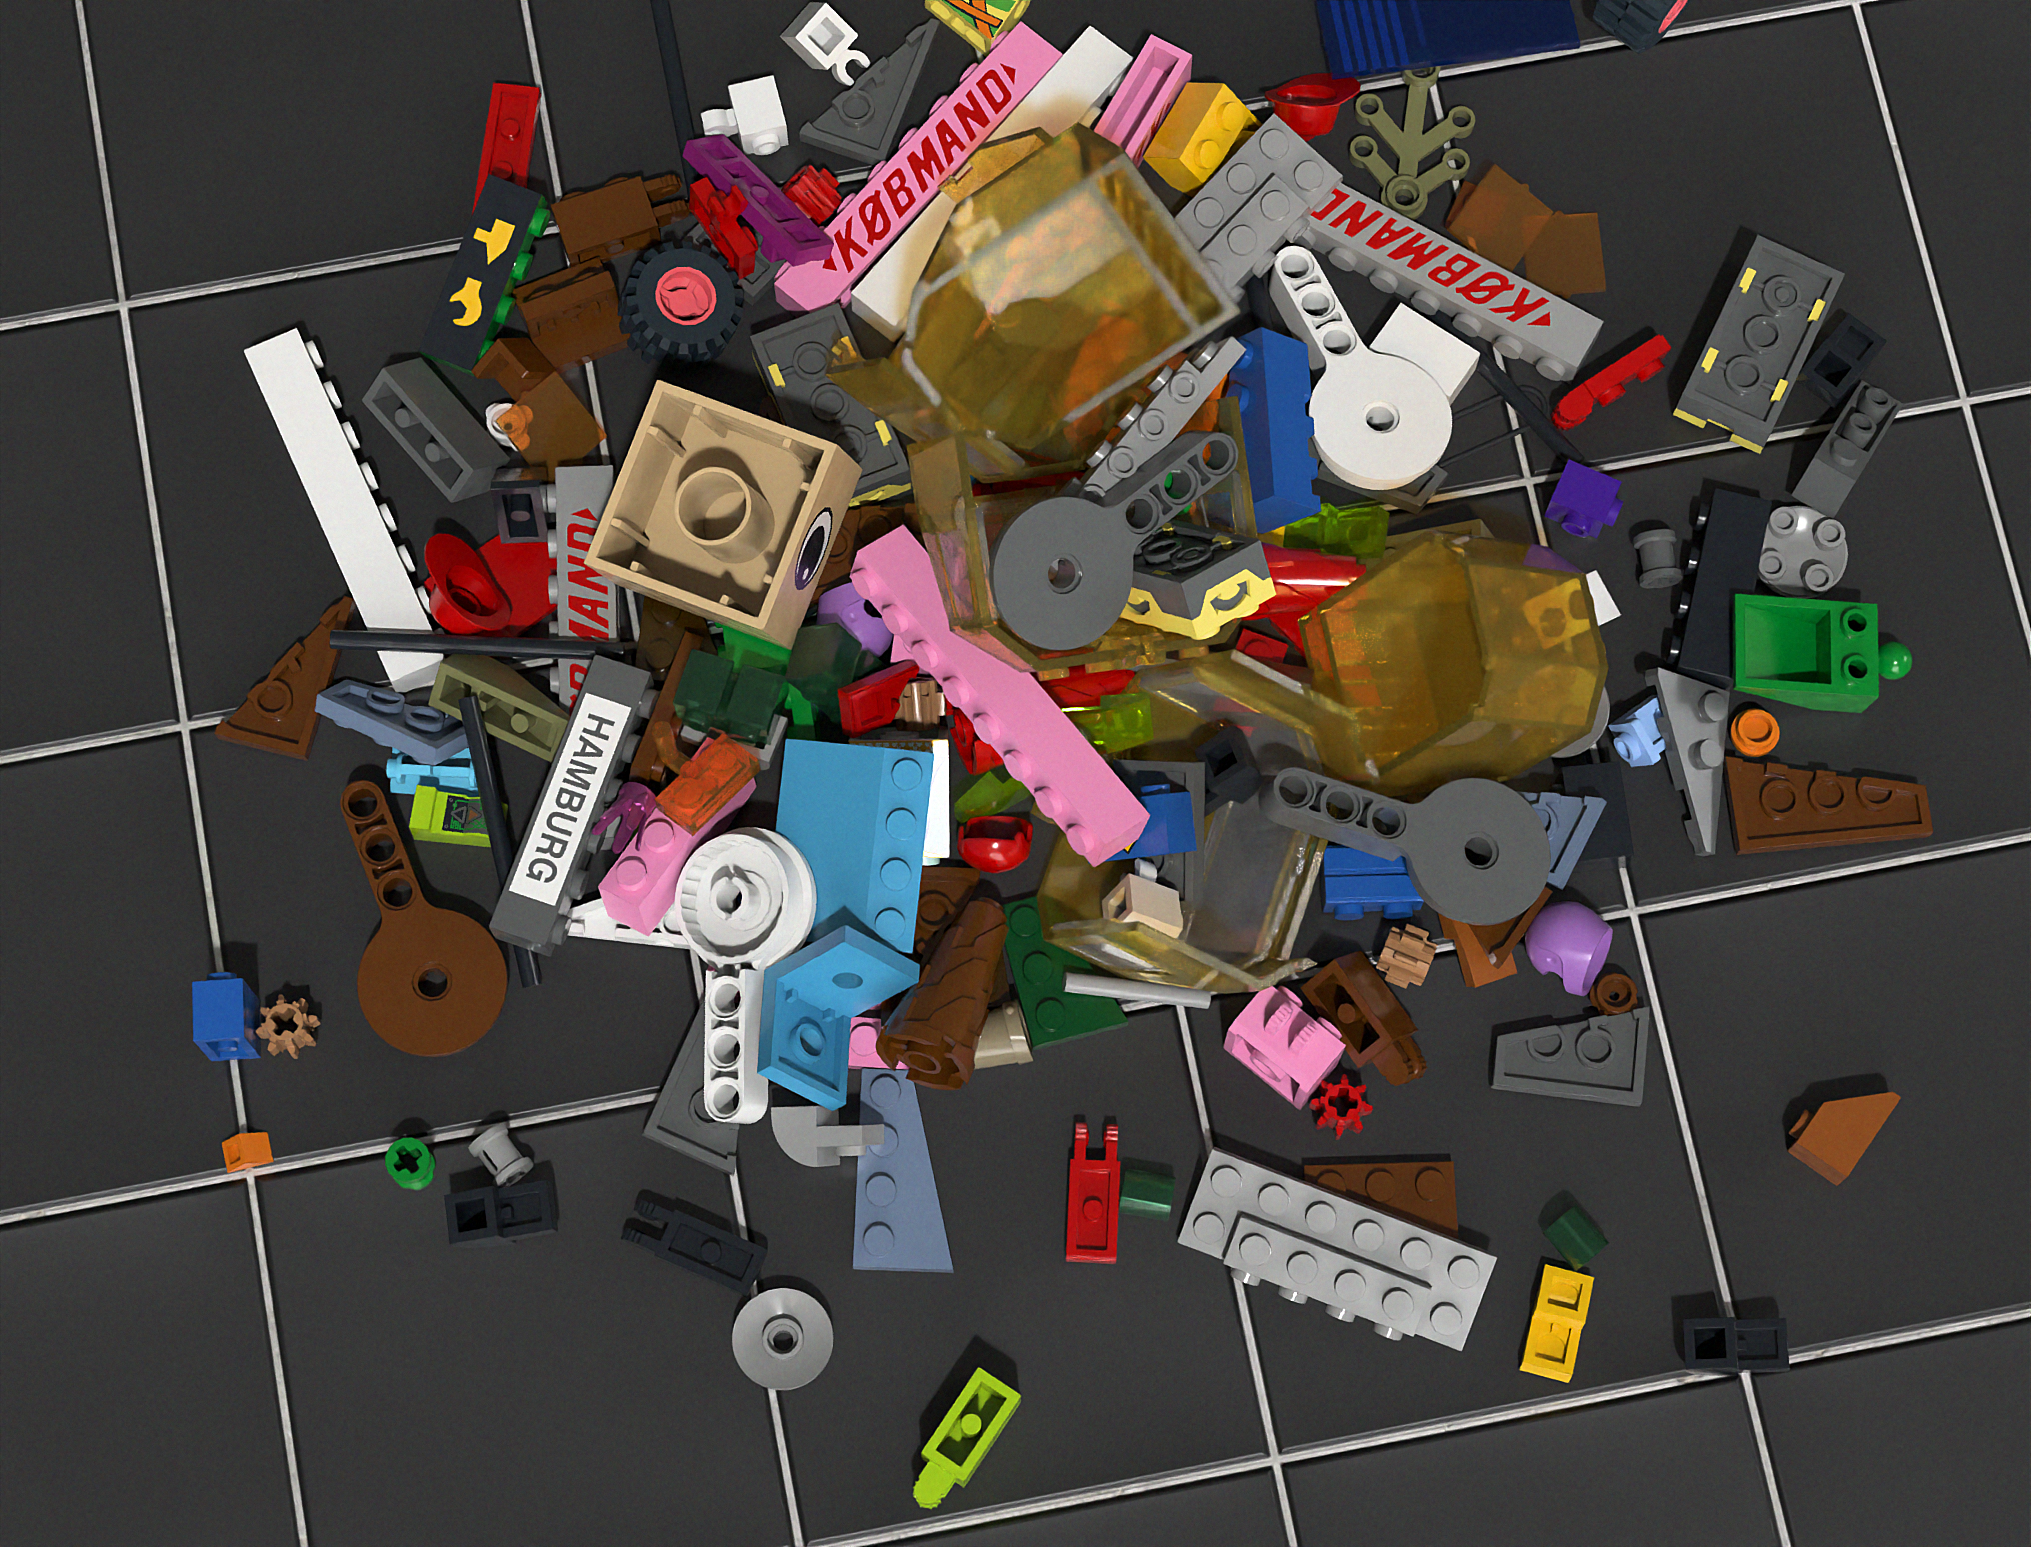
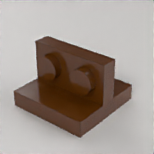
(572, 315)

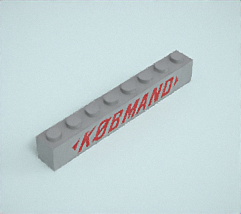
(1447, 277)
(584, 597)

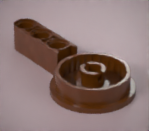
(417, 942)

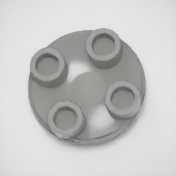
(1802, 552)

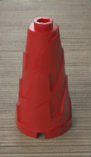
(1304, 578)
(1077, 690)

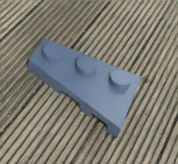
(381, 714)
(1568, 828)

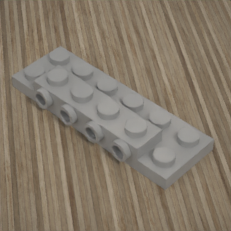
(1257, 204)
(1154, 423)
(1336, 1251)

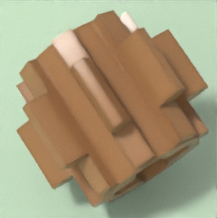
(920, 705)
(1406, 956)
(288, 1013)

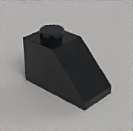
(521, 504)

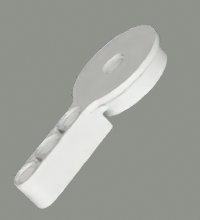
(1359, 387)
(740, 945)

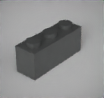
(435, 429)

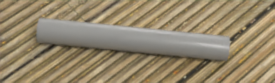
(1135, 990)

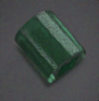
(1147, 1195)
(1576, 1238)

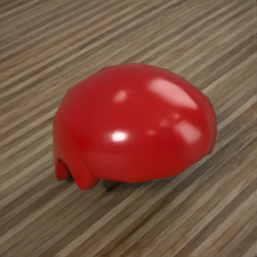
(995, 842)

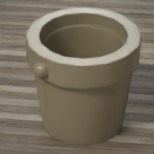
(1004, 1038)

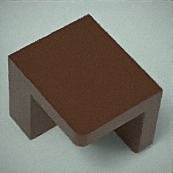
(514, 365)

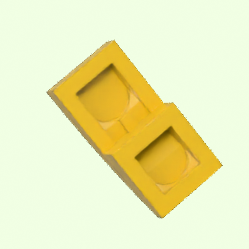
(1556, 1323)

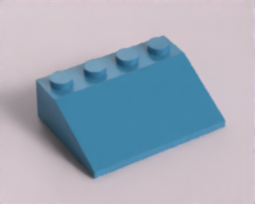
(862, 831)

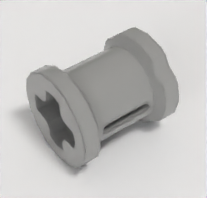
(500, 1156)

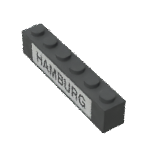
(574, 796)

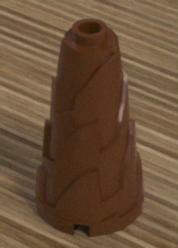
(946, 1011)

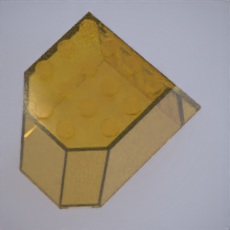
(1055, 293)
(1460, 659)

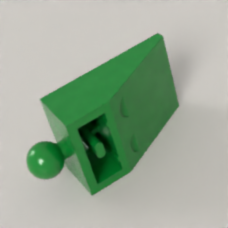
(1803, 651)

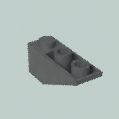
(1847, 449)

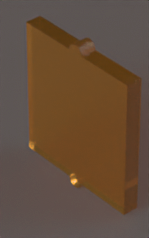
(1500, 219)
(1567, 256)
(550, 426)

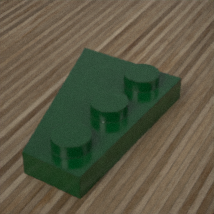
(1038, 975)

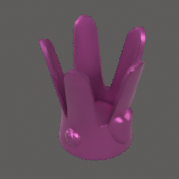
(635, 805)

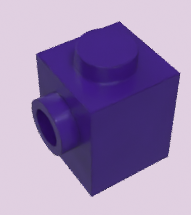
(1584, 500)

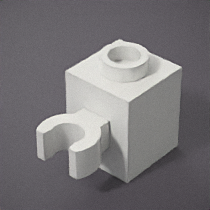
(824, 40)
(753, 115)
(1145, 901)

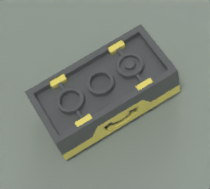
(1759, 343)
(793, 370)
(1196, 579)

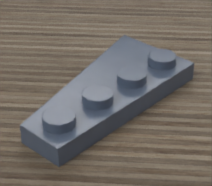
(896, 1191)

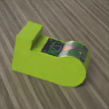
(449, 818)

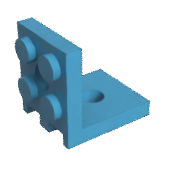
(813, 1001)

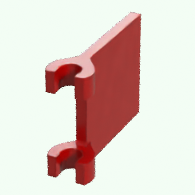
(522, 578)

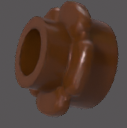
(1616, 983)

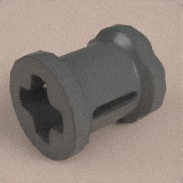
(1657, 558)

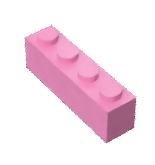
(645, 881)

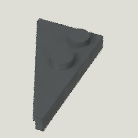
(870, 114)
(1695, 747)

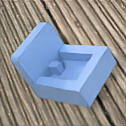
(1638, 733)

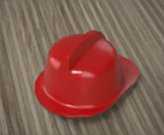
(1312, 102)
(463, 591)

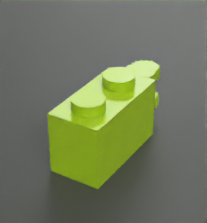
(964, 1437)

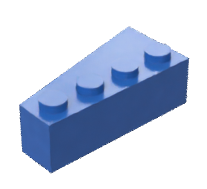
(1272, 397)

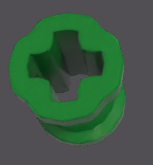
(396, 1167)

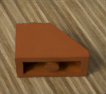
(1839, 1133)

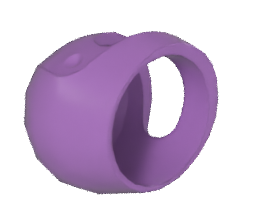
(853, 614)
(1569, 942)

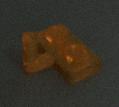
(702, 784)

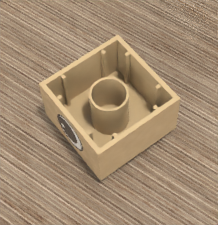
(724, 514)

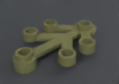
(1410, 146)

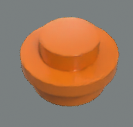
(1754, 732)

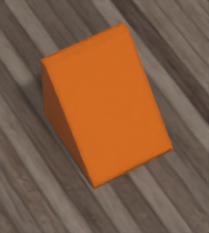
(247, 1151)

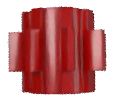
(813, 193)
(1329, 1113)

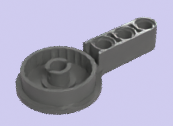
(1094, 545)
(1432, 839)

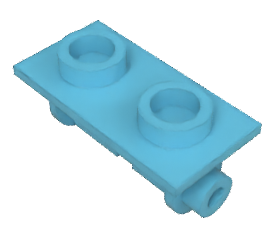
(449, 776)

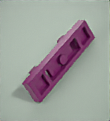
(782, 224)

